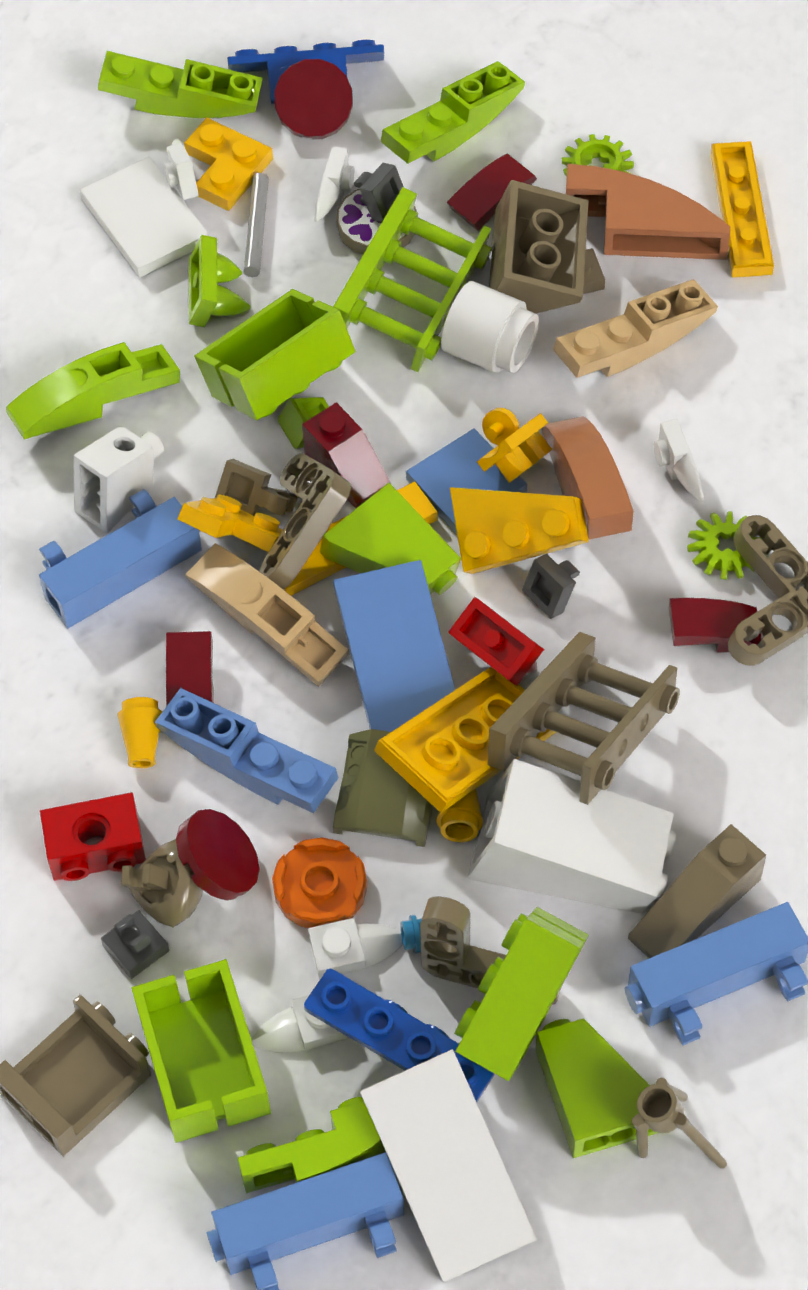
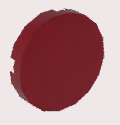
(313, 99)
(218, 854)

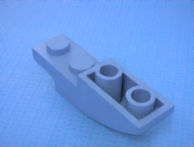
(243, 754)

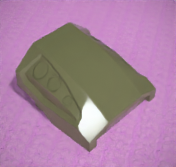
(376, 797)

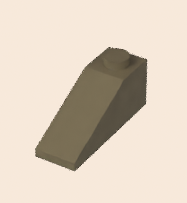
(701, 893)

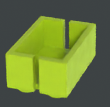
(275, 354)
(519, 991)
(201, 1051)

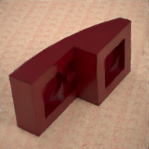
(482, 193)
(707, 621)
(189, 664)

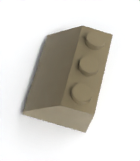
(539, 247)

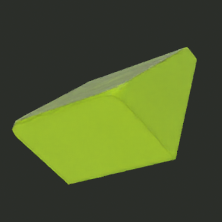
(296, 413)

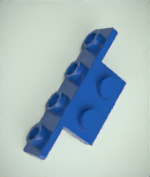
(285, 56)
(386, 1027)

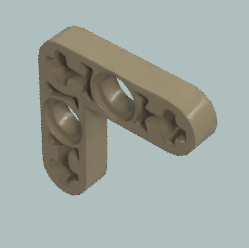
(323, 497)
(791, 602)
(447, 945)

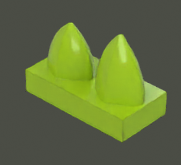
(205, 296)

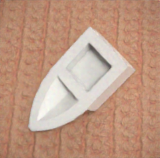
(180, 170)
(335, 180)
(675, 454)
(352, 945)
(295, 1031)

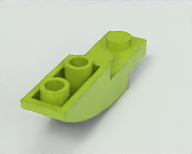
(189, 92)
(458, 116)
(83, 386)
(314, 1151)

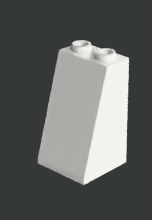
(558, 847)

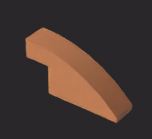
(647, 216)
(589, 473)

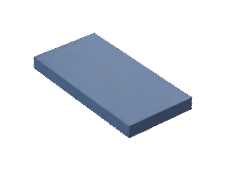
(393, 643)

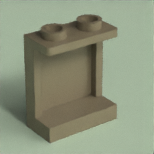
(75, 1075)

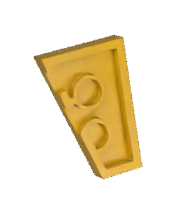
(514, 526)

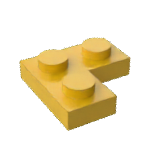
(231, 160)
(224, 517)

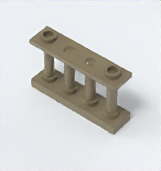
(559, 687)

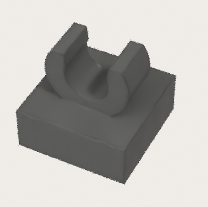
(379, 190)
(550, 584)
(134, 944)

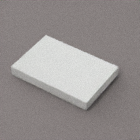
(143, 216)

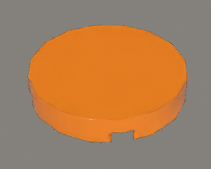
(319, 883)

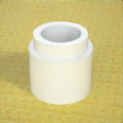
(489, 329)

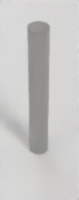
(256, 225)

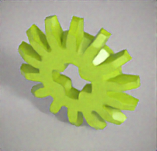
(602, 149)
(708, 546)

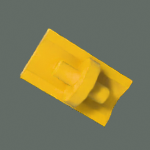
(516, 446)

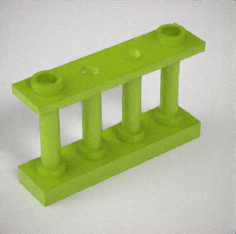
(386, 248)

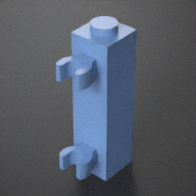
(118, 561)
(718, 965)
(308, 1215)

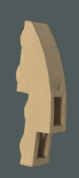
(641, 332)
(268, 612)

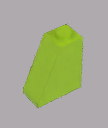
(388, 534)
(589, 1086)

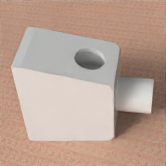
(111, 473)

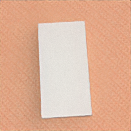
(448, 1165)

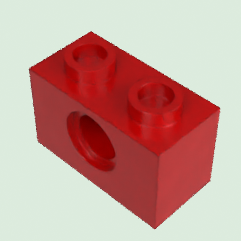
(71, 825)

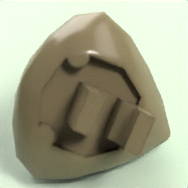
(163, 886)

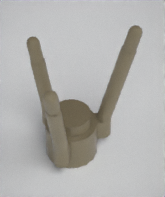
(663, 1112)

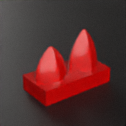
(496, 641)

